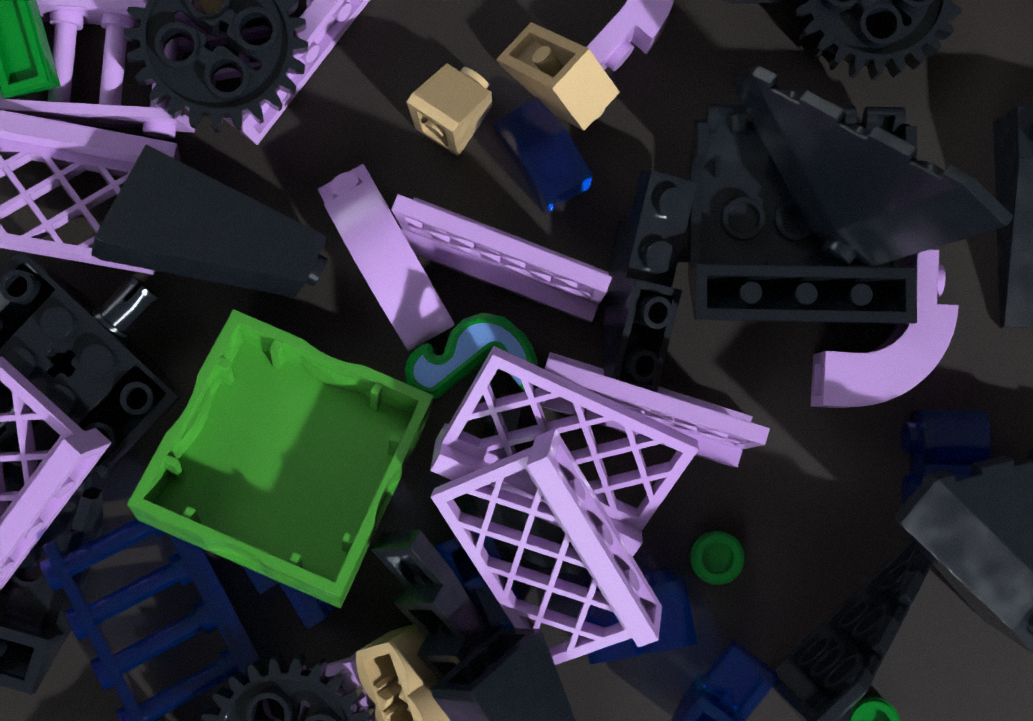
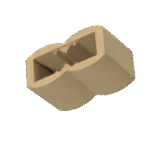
(398, 677)

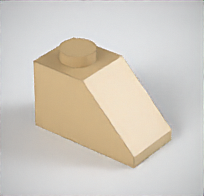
(559, 74)
(450, 106)

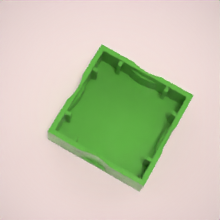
(283, 458)

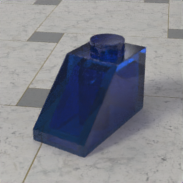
(544, 154)

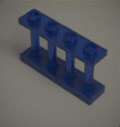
(209, 614)

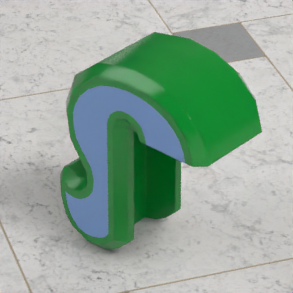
(464, 352)

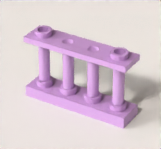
(113, 16)

